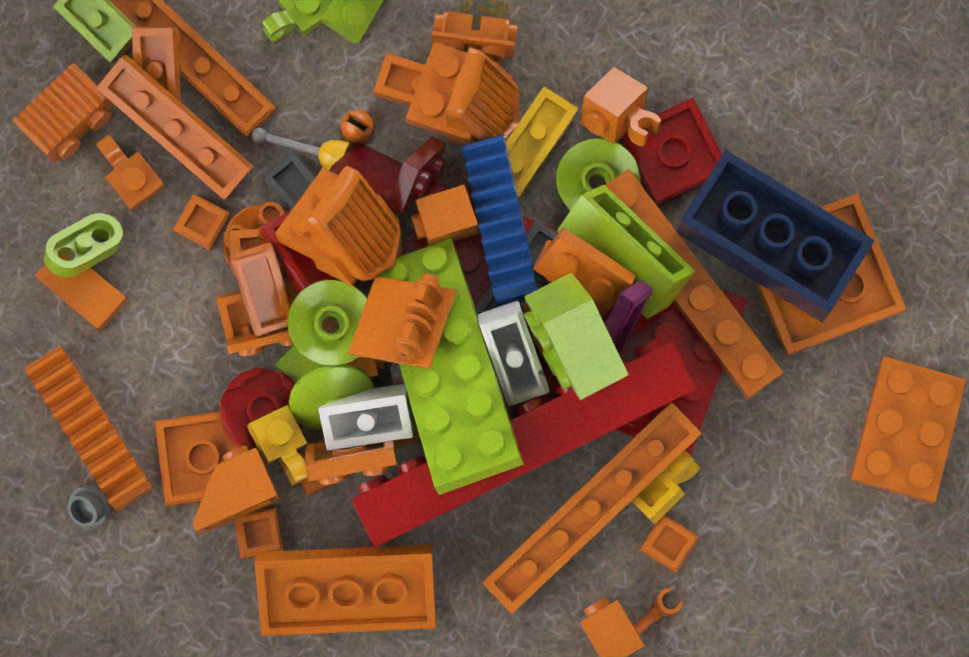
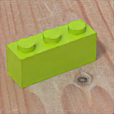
(622, 236)

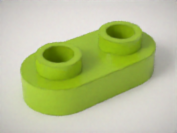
(78, 244)

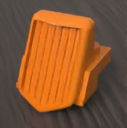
(464, 97)
(343, 227)

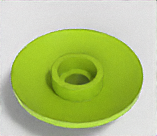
(590, 160)
(320, 302)
(323, 387)

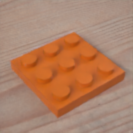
(865, 300)

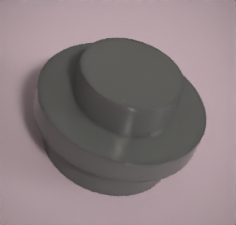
(88, 506)

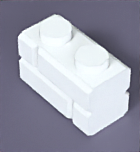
(513, 353)

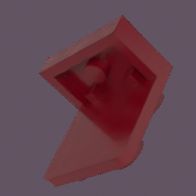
(396, 181)

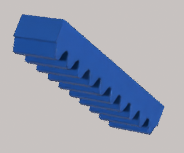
(500, 220)

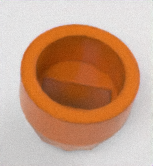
(354, 134)

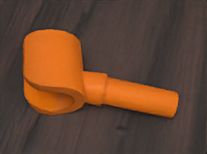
(657, 612)

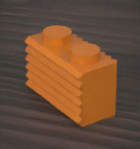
(64, 114)

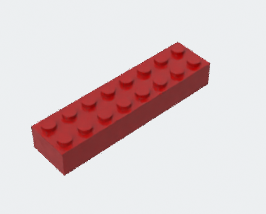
(541, 435)

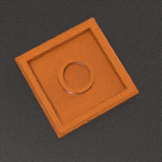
(188, 455)

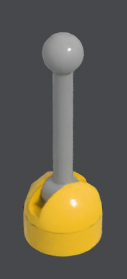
(328, 153)

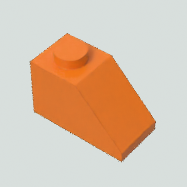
(235, 490)

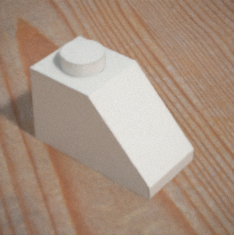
(368, 418)

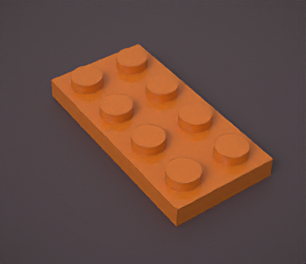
(345, 590)

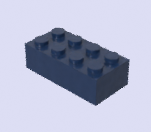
(774, 236)

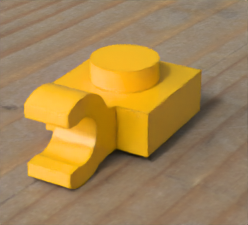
(280, 438)
(664, 490)

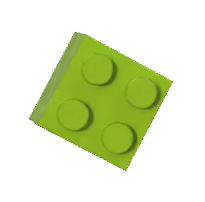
(573, 337)

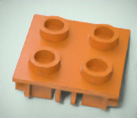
(403, 321)

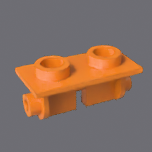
(491, 38)

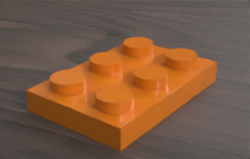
(907, 430)

